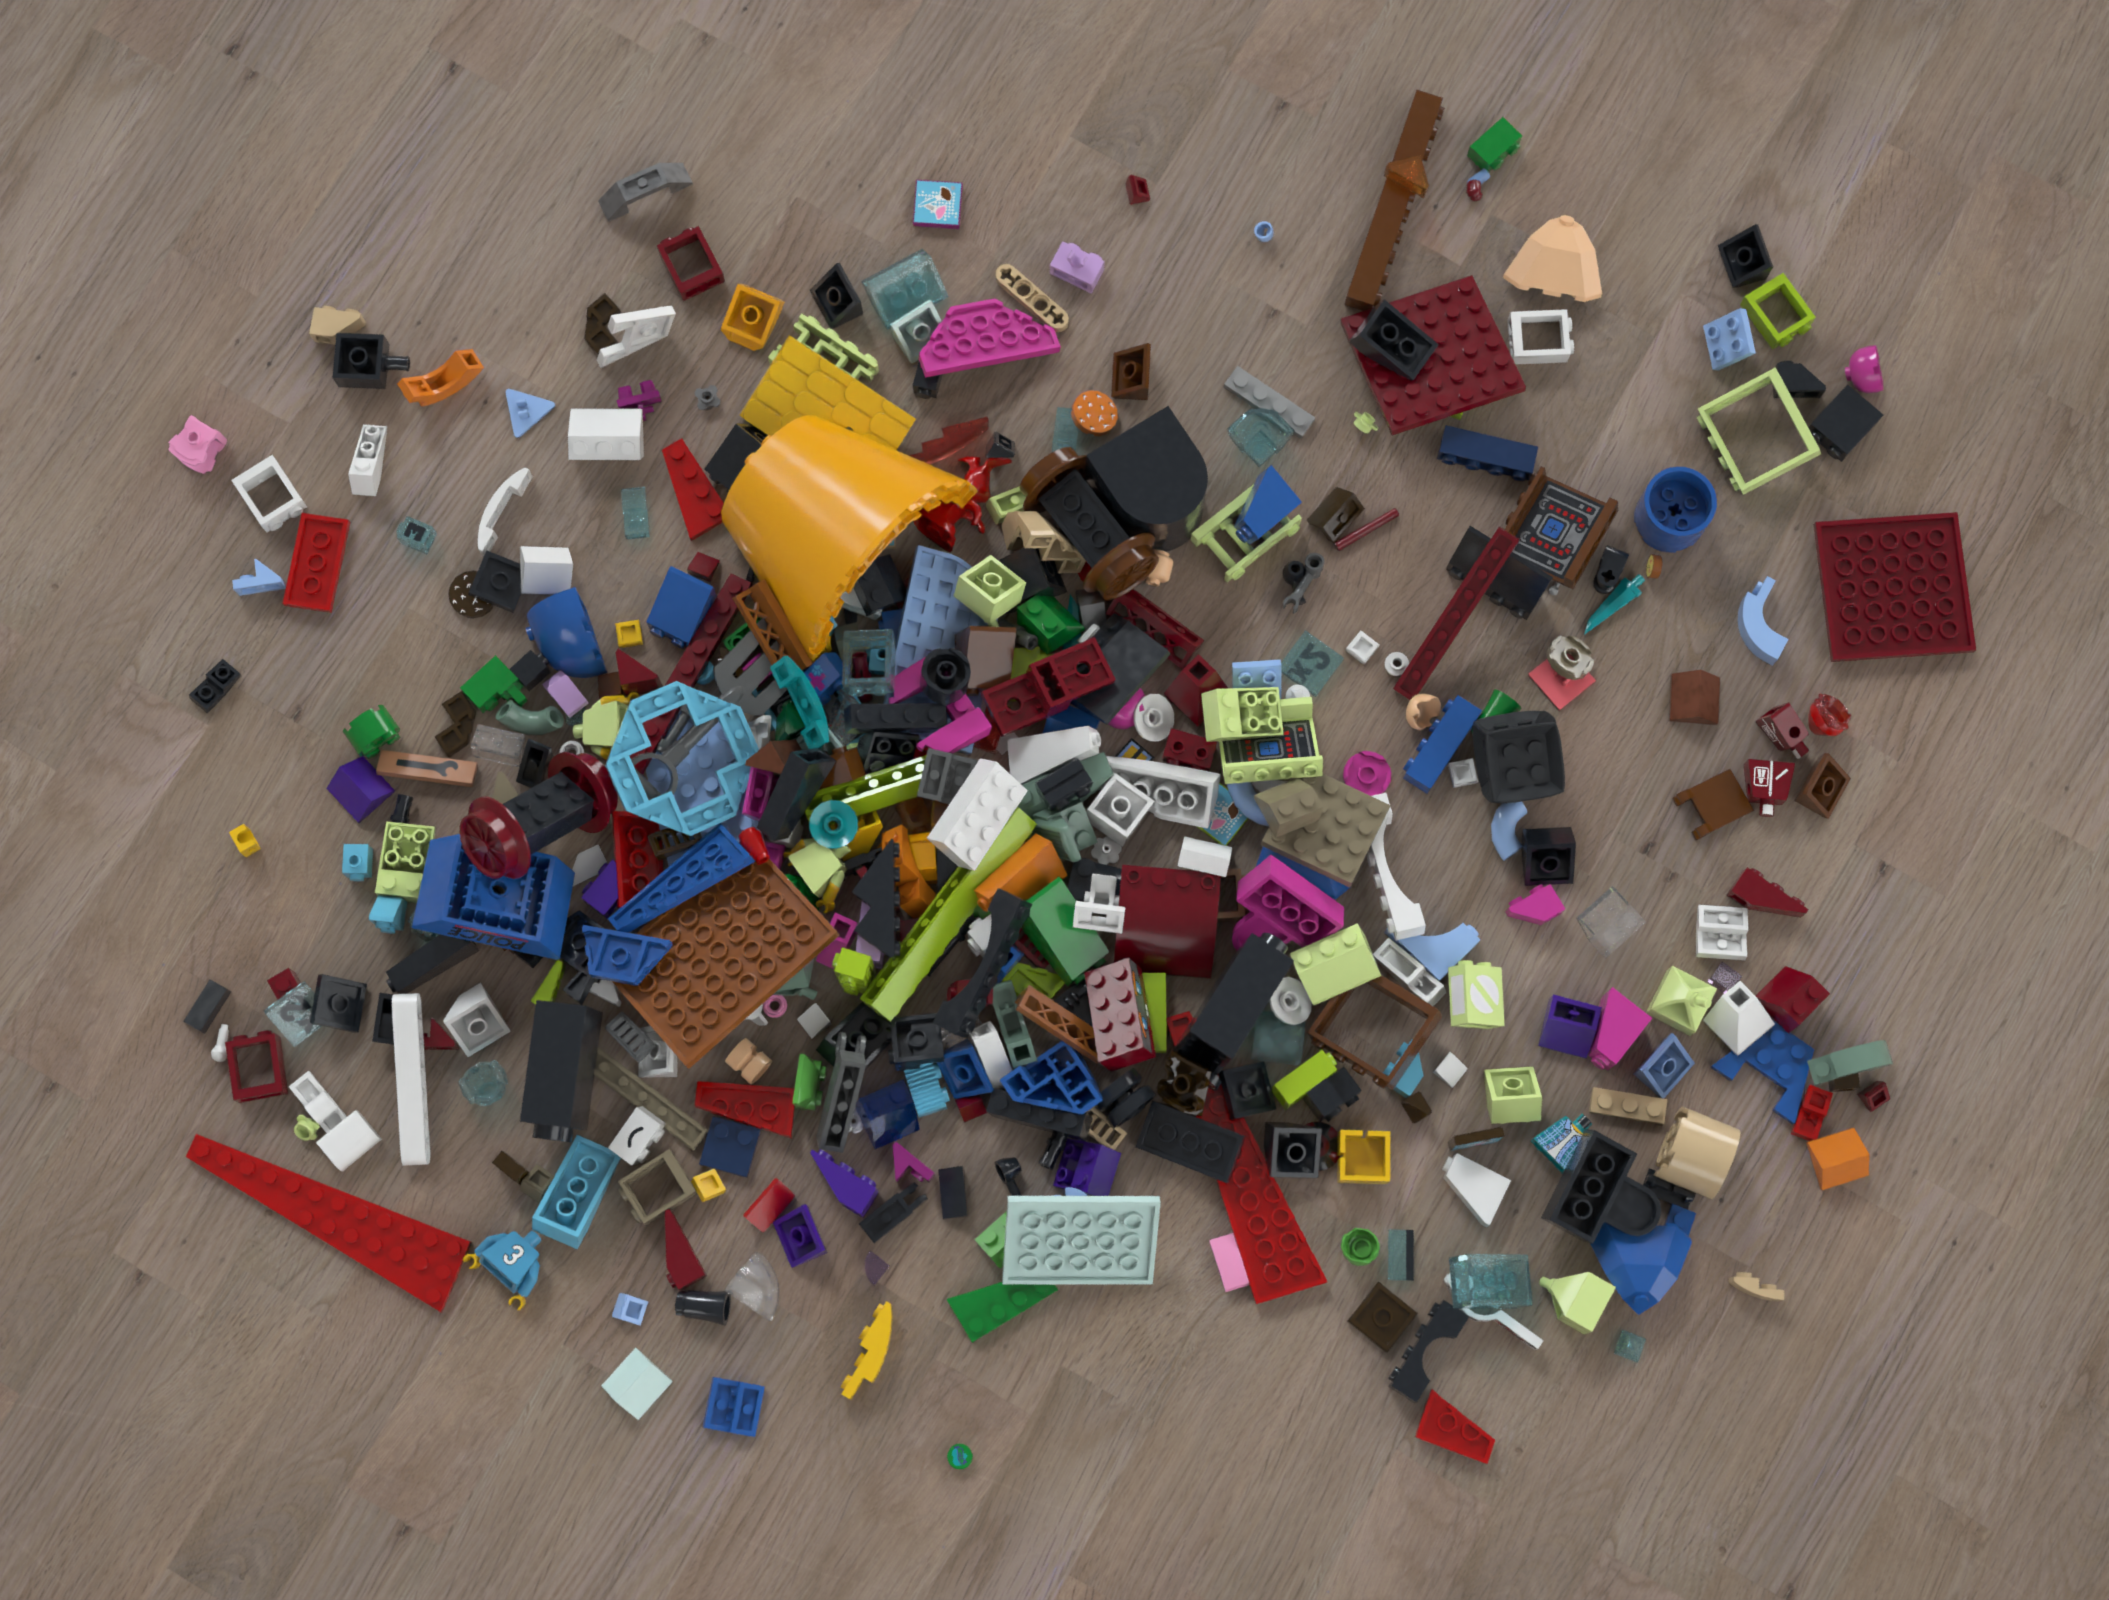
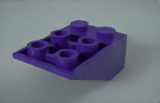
(851, 1191)

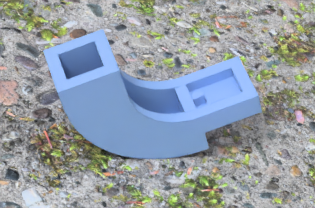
(1753, 628)

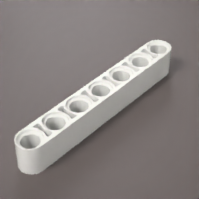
(411, 1079)

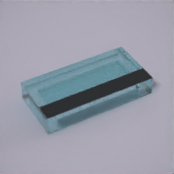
(1400, 1255)

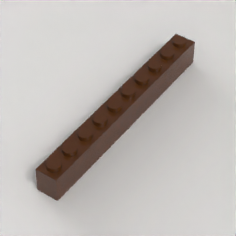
(1392, 205)

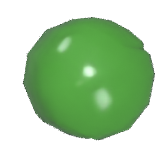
(1360, 1246)

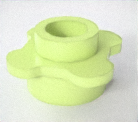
(1365, 422)
(306, 1128)

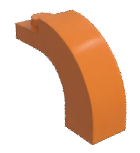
(444, 381)

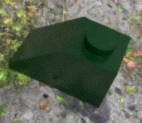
(789, 722)

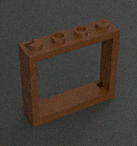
(1359, 1066)

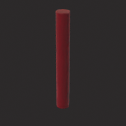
(1366, 529)

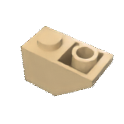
(329, 321)

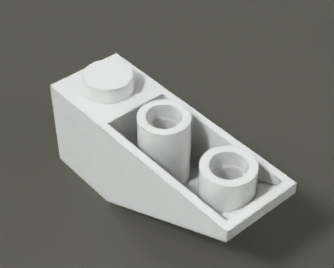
(368, 461)

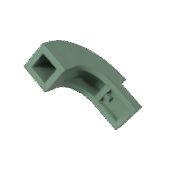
(1012, 1025)
(1850, 1061)

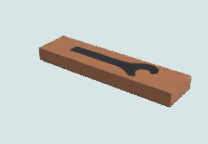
(427, 768)

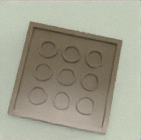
(1341, 836)

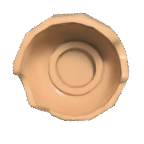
(1421, 710)

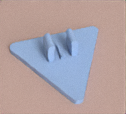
(526, 410)

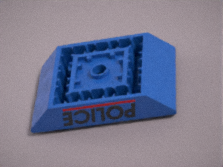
(462, 905)

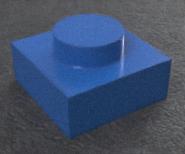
(1682, 1217)

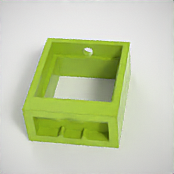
(1762, 323)
(1302, 1079)

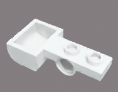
(346, 1136)

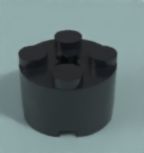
(934, 677)

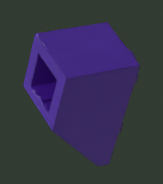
(603, 892)

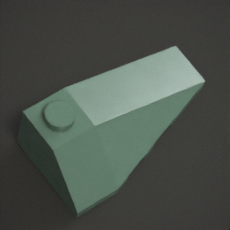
(1096, 767)

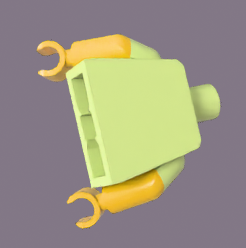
(603, 723)
(820, 869)

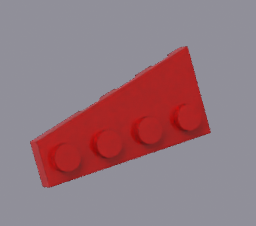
(750, 1104)

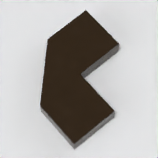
(597, 317)
(458, 734)

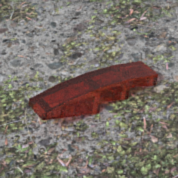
(952, 440)

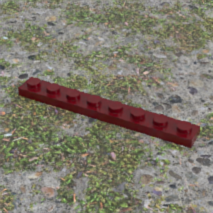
(1456, 613)

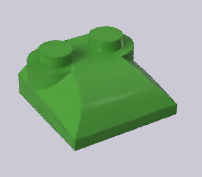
(807, 1083)

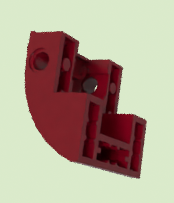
(1168, 920)

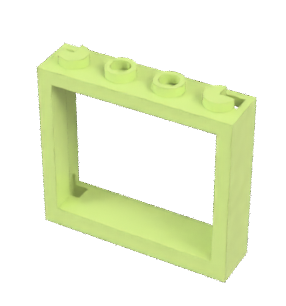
(1740, 392)

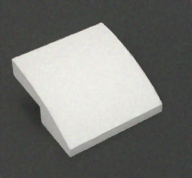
(1721, 932)

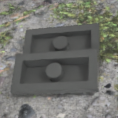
(943, 775)

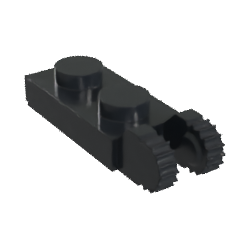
(890, 1214)

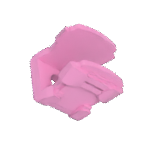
(197, 445)

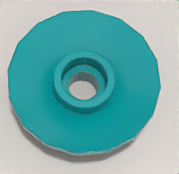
(839, 813)

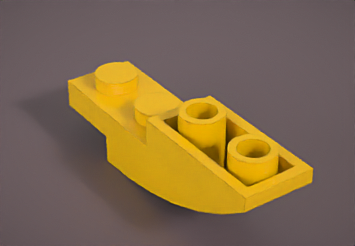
(876, 1341)

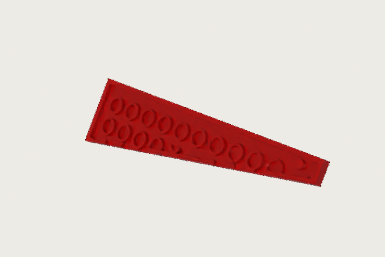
(1260, 1218)
(389, 1243)

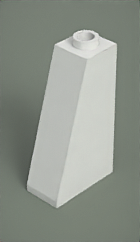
(1046, 752)

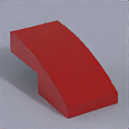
(1811, 1113)

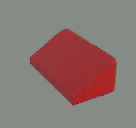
(769, 1205)

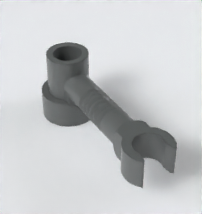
(1314, 565)

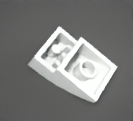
(1205, 856)

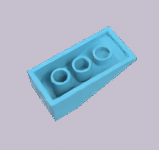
(575, 1192)

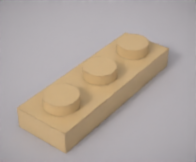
(1628, 1106)

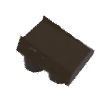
(1184, 1084)

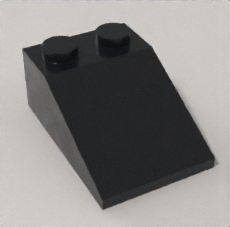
(1393, 341)
(859, 1022)

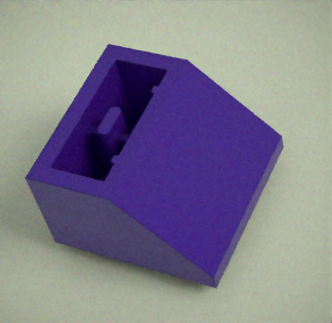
(1569, 1026)
(1087, 1167)

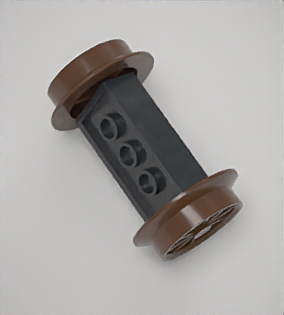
(1116, 559)

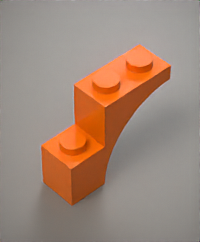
(913, 889)

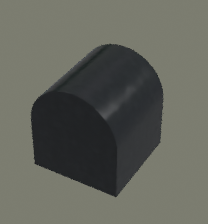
(1152, 480)

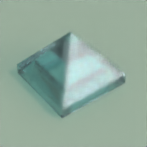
(1630, 1346)

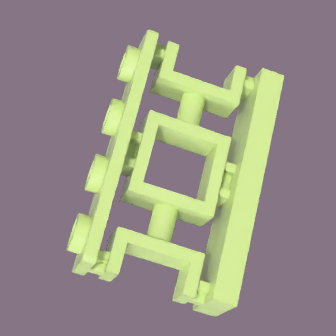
(831, 344)

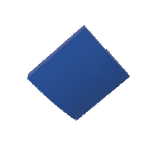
(733, 1406)

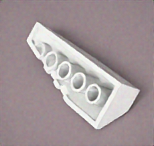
(1177, 791)

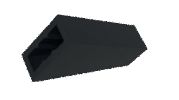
(794, 792)
(429, 962)

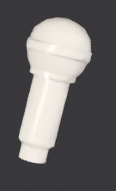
(219, 1051)

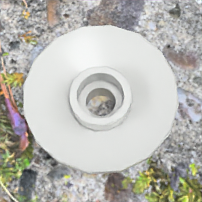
(1160, 717)
(1298, 1002)

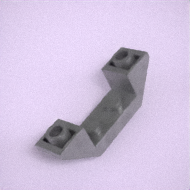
(641, 185)

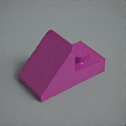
(904, 1160)

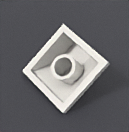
(475, 1020)

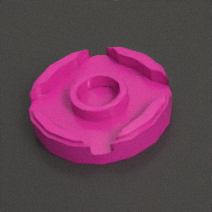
(1367, 773)

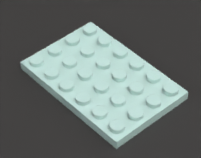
(1080, 1239)

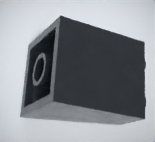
(732, 453)
(1039, 575)

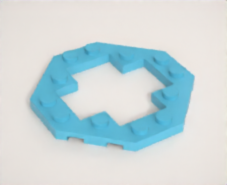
(633, 738)

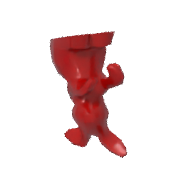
(940, 521)

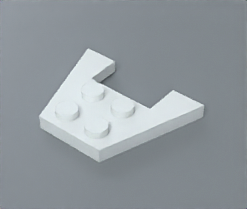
(640, 329)

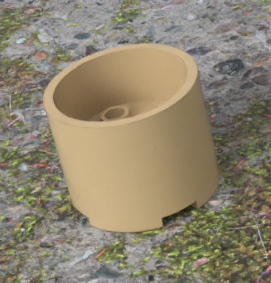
(1697, 1152)

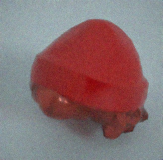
(1828, 716)

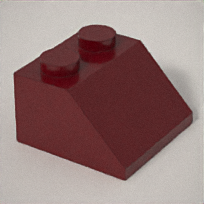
(1791, 997)

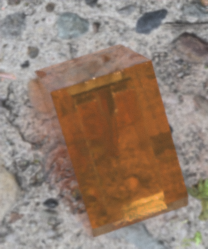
(1408, 174)

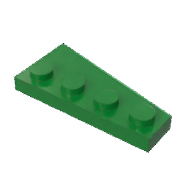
(995, 1305)

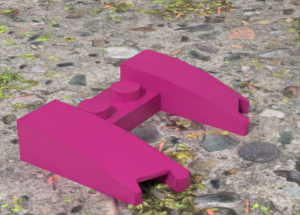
(968, 722)

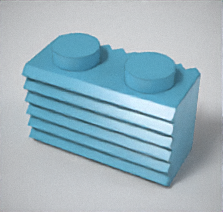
(926, 1089)

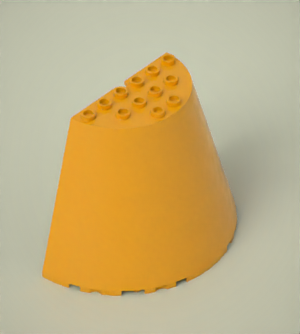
(821, 510)

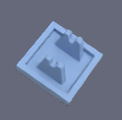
(1729, 339)
(1257, 674)

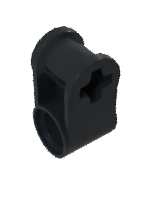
(1610, 567)

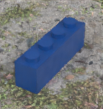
(1442, 743)

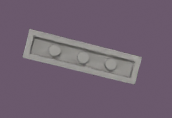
(1262, 396)

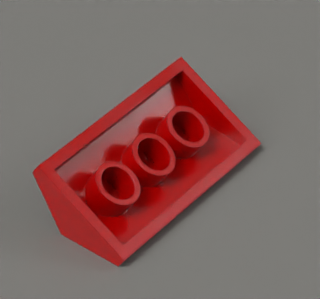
(633, 854)

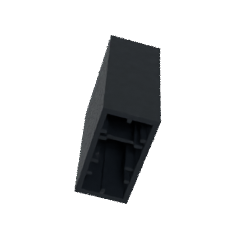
(1235, 1002)
(560, 1069)

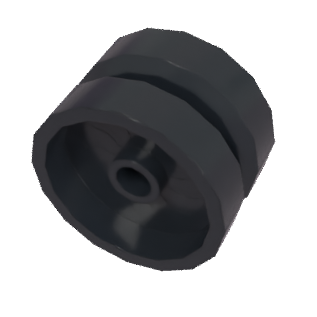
(1126, 1101)

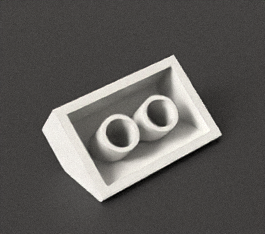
(606, 434)

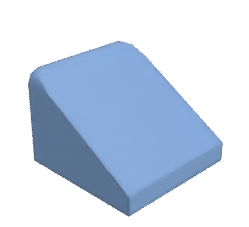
(630, 1309)

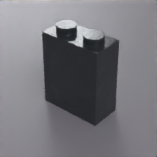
(1844, 423)

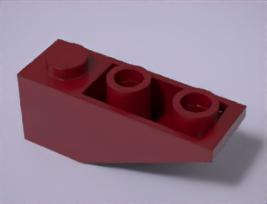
(1760, 895)

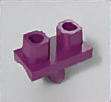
(648, 397)

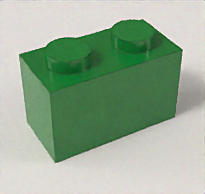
(1495, 145)

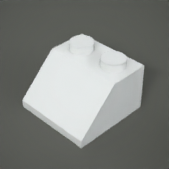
(1118, 809)

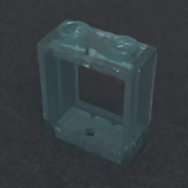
(869, 640)

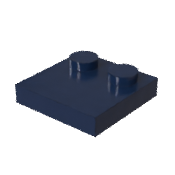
(730, 1147)

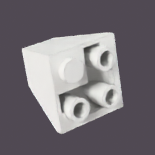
(1738, 1018)

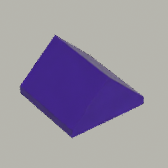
(359, 788)
(799, 1236)

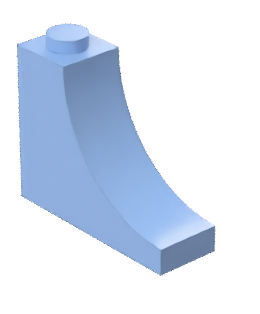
(1440, 951)

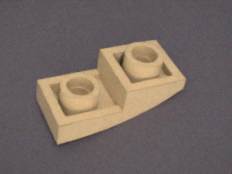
(1750, 1286)

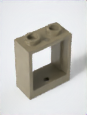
(678, 1172)

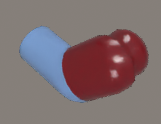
(1474, 185)

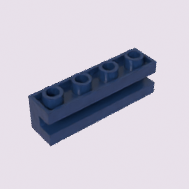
(1487, 453)

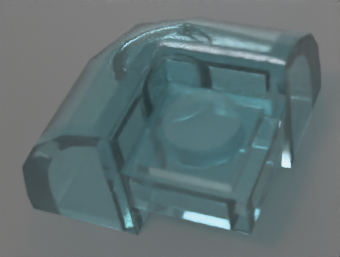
(1260, 434)

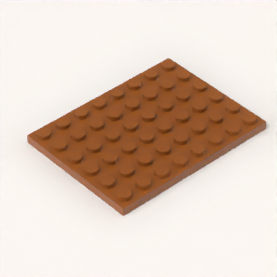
(726, 957)

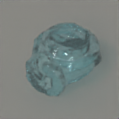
(484, 1083)

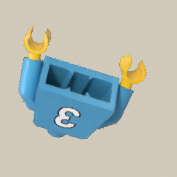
(510, 1261)

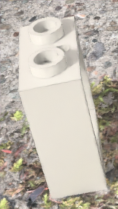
(1539, 356)
(257, 475)

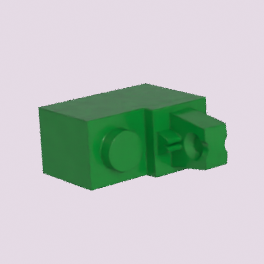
(491, 684)

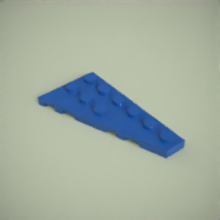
(697, 869)

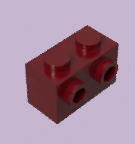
(1189, 750)

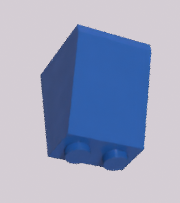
(1265, 506)
(680, 607)

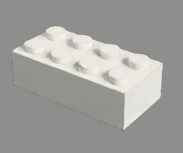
(977, 814)

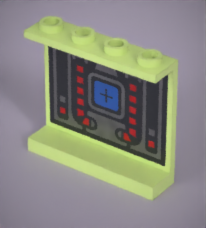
(1276, 756)

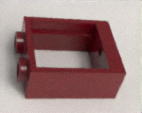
(700, 282)
(262, 1091)

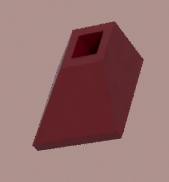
(1190, 684)

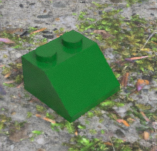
(1048, 622)

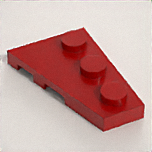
(1450, 1429)

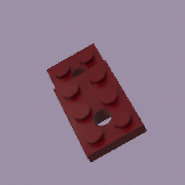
(1048, 687)

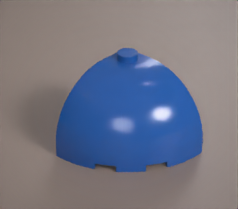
(566, 635)

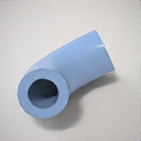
(1243, 798)
(1504, 826)

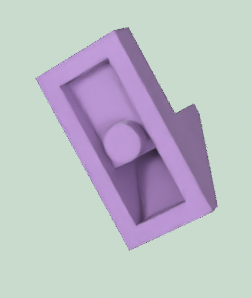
(565, 693)

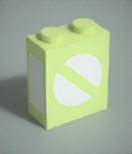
(1476, 995)

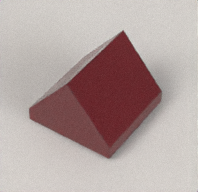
(1137, 189)
(1874, 1095)
(970, 1107)

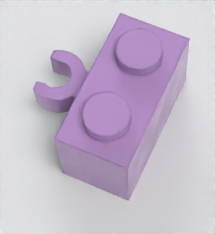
(1077, 266)

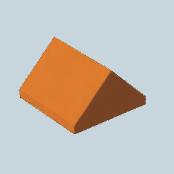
(1839, 1158)

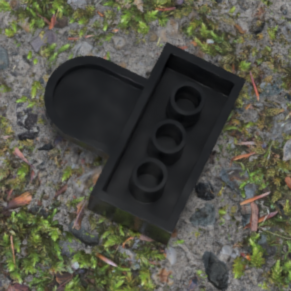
(1598, 1191)

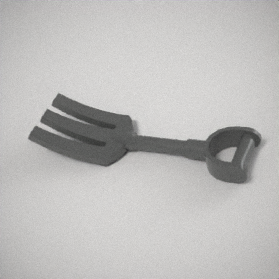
(733, 691)

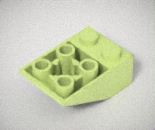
(1242, 713)
(403, 860)

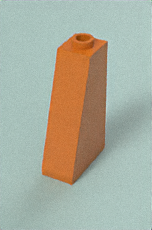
(1023, 872)

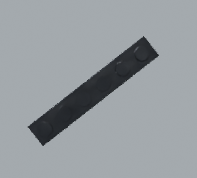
(1007, 918)

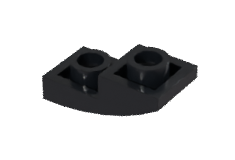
(215, 686)

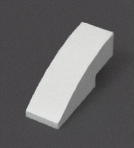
(1409, 972)

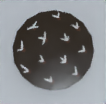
(462, 602)

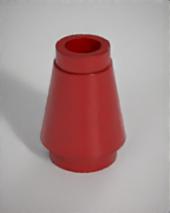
(754, 844)

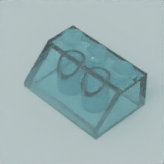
(904, 287)

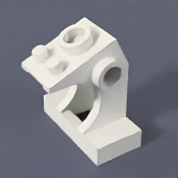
(1101, 901)

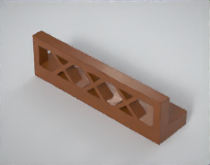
(776, 623)
(1057, 1021)

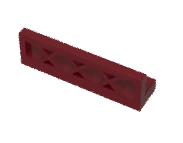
(1161, 622)

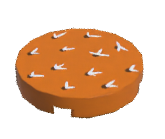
(1094, 413)

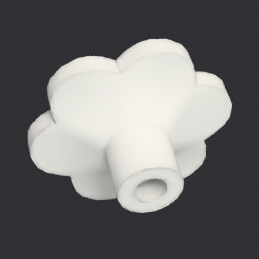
(1109, 856)

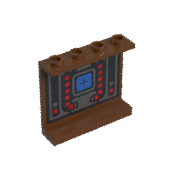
(1559, 527)

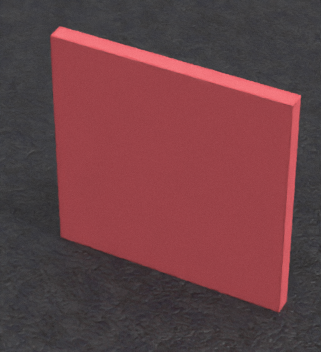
(1556, 687)

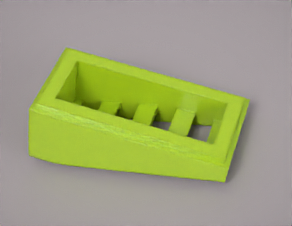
(550, 986)

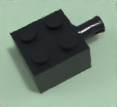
(364, 361)

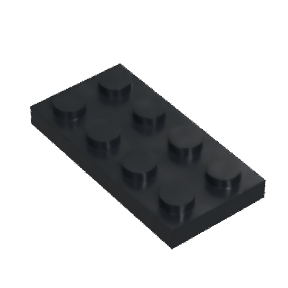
(1190, 1141)

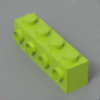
(853, 971)

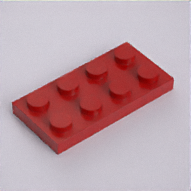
(316, 562)

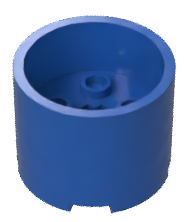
(1679, 491)

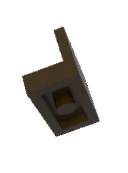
(1336, 513)

